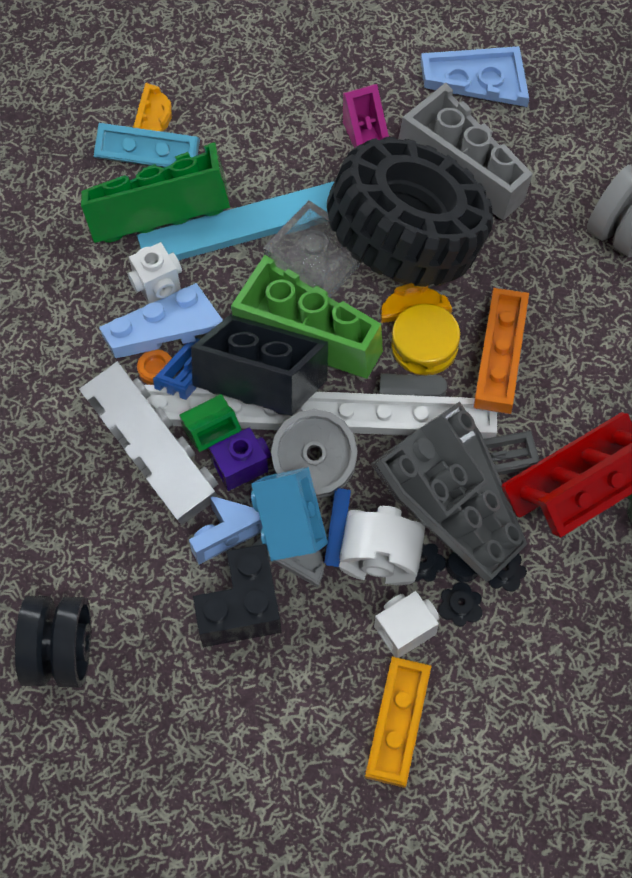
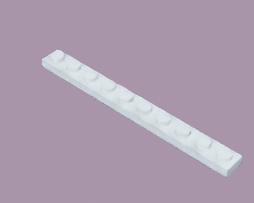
(360, 411)

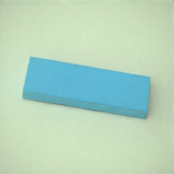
(142, 145)

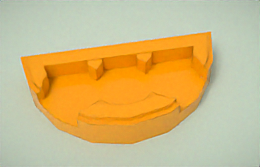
(154, 110)
(408, 296)

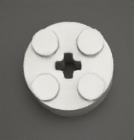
(382, 545)

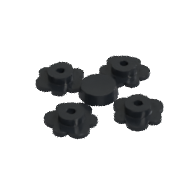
(461, 591)

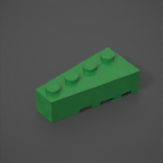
(157, 196)

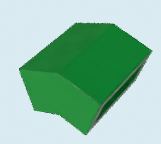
(210, 423)

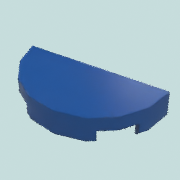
(337, 526)

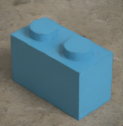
(289, 514)

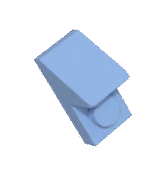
(236, 526)

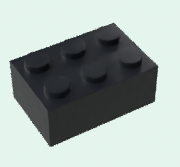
(260, 364)

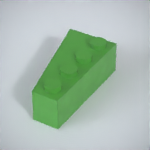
(290, 304)

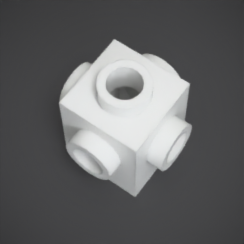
(154, 272)

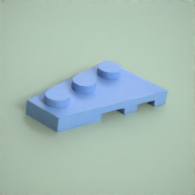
(165, 320)

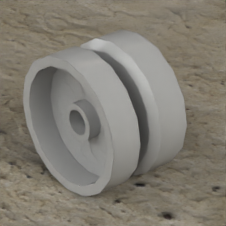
(614, 213)
(325, 432)

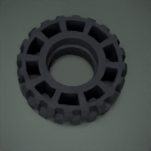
(409, 211)

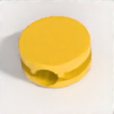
(425, 339)

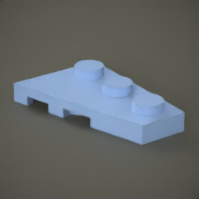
(478, 73)

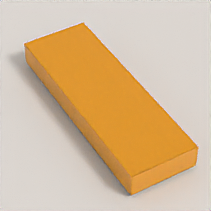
(398, 722)

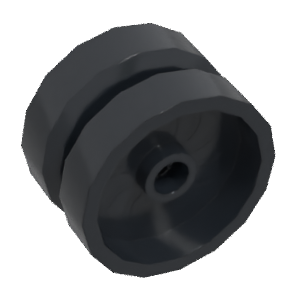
(53, 641)

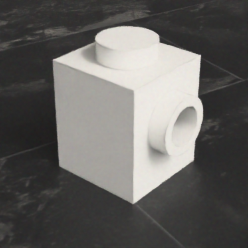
(406, 623)

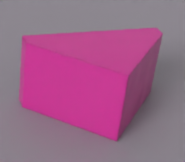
(364, 115)

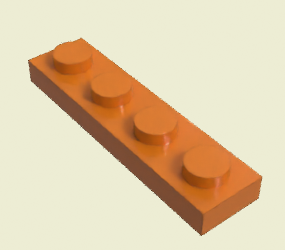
(501, 351)

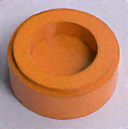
(151, 364)

